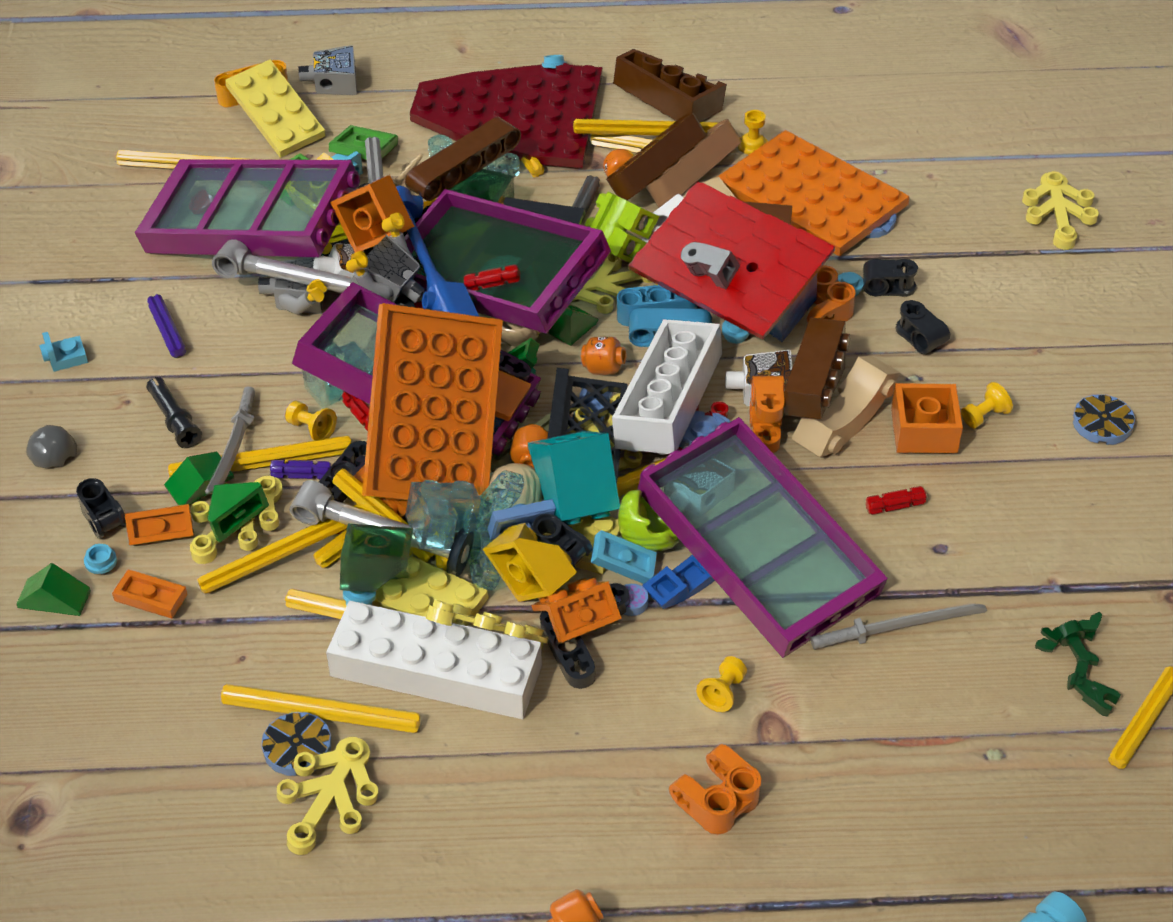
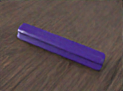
(166, 326)

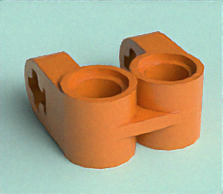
(834, 298)
(767, 409)
(727, 796)

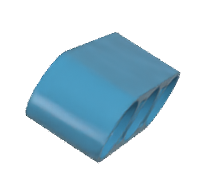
(648, 297)
(646, 321)

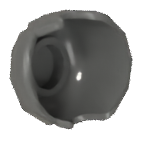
(50, 446)

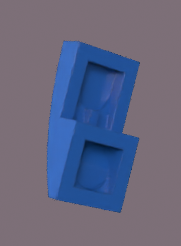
(679, 584)

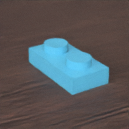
(623, 557)

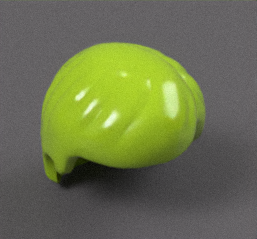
(643, 525)

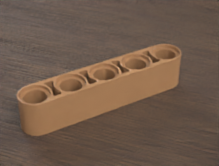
(695, 163)

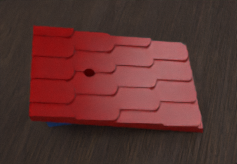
(775, 261)

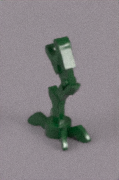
(1070, 635)

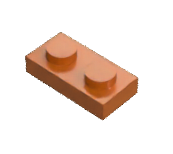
(159, 524)
(150, 593)

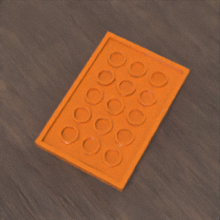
(824, 191)
(431, 400)

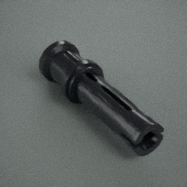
(177, 419)

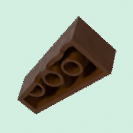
(668, 86)
(816, 368)

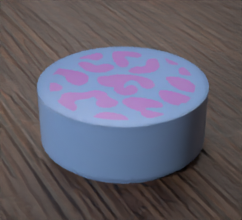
(638, 600)

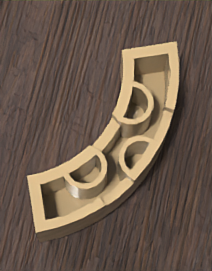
(858, 401)

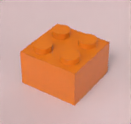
(366, 208)
(926, 418)

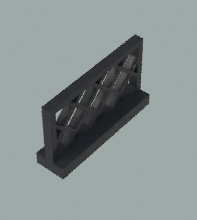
(561, 407)

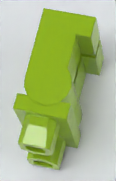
(616, 217)

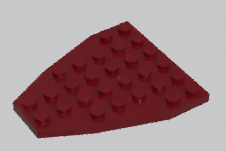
(528, 97)

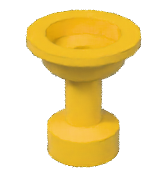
(753, 139)
(995, 400)
(320, 424)
(716, 692)

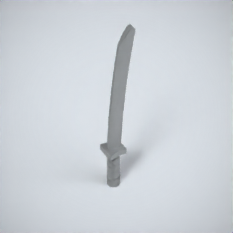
(241, 421)
(860, 631)

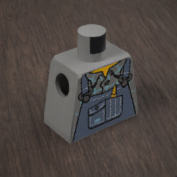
(332, 71)

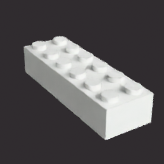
(667, 387)
(435, 659)

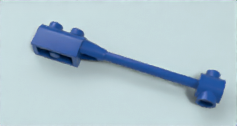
(440, 294)

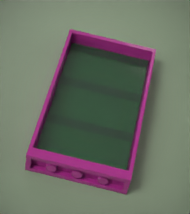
(482, 235)

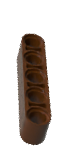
(656, 156)
(463, 158)

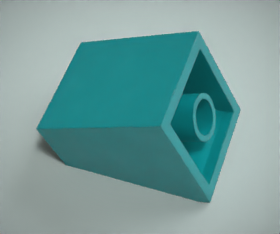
(576, 474)

